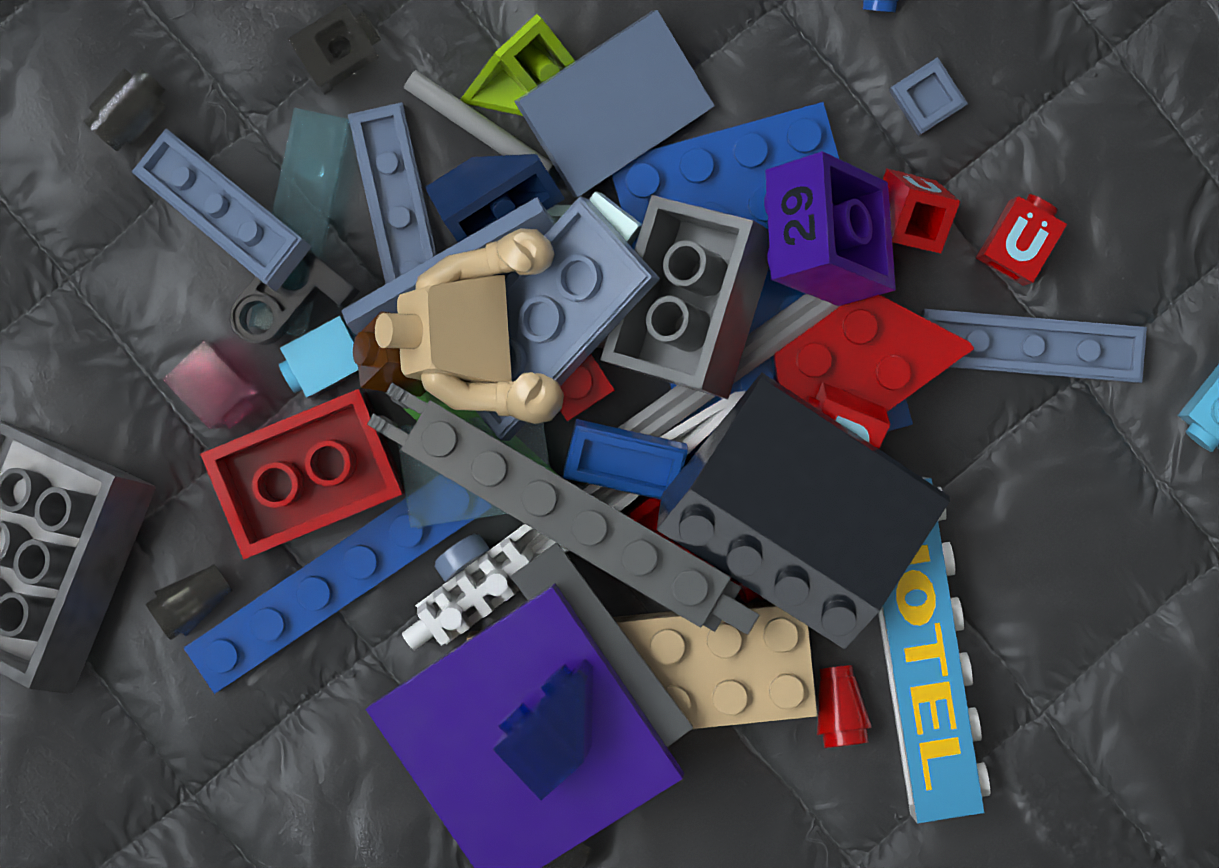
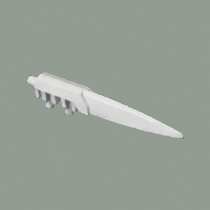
(487, 580)

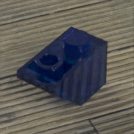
(554, 734)

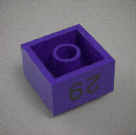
(829, 229)

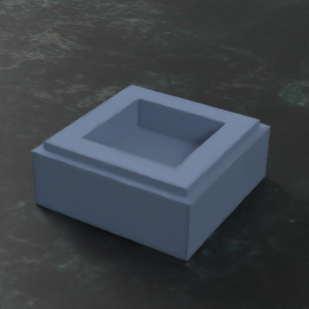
(928, 96)

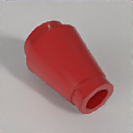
(841, 708)

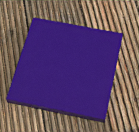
(449, 720)

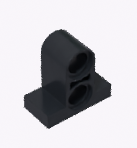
(289, 304)

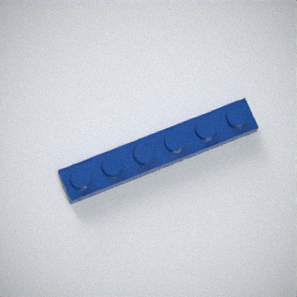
(313, 594)

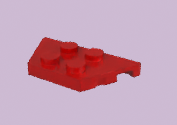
(870, 352)

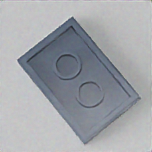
(614, 103)

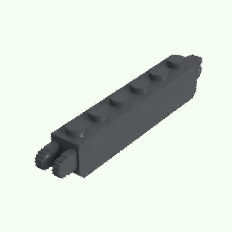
(567, 514)

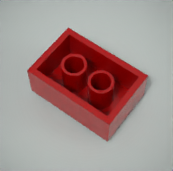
(303, 473)

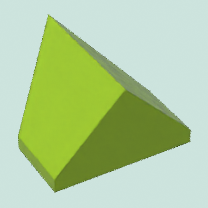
(518, 67)

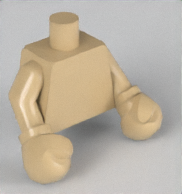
(458, 334)

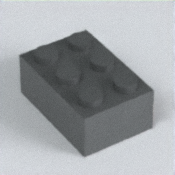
(702, 307)

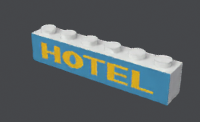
(929, 688)

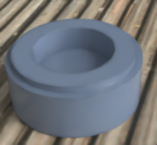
(460, 556)

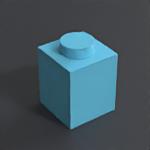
(320, 359)

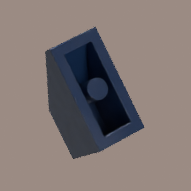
(489, 189)

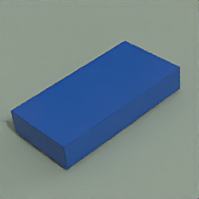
(623, 459)

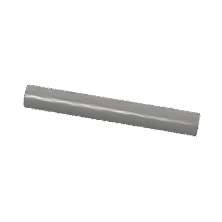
(468, 118)

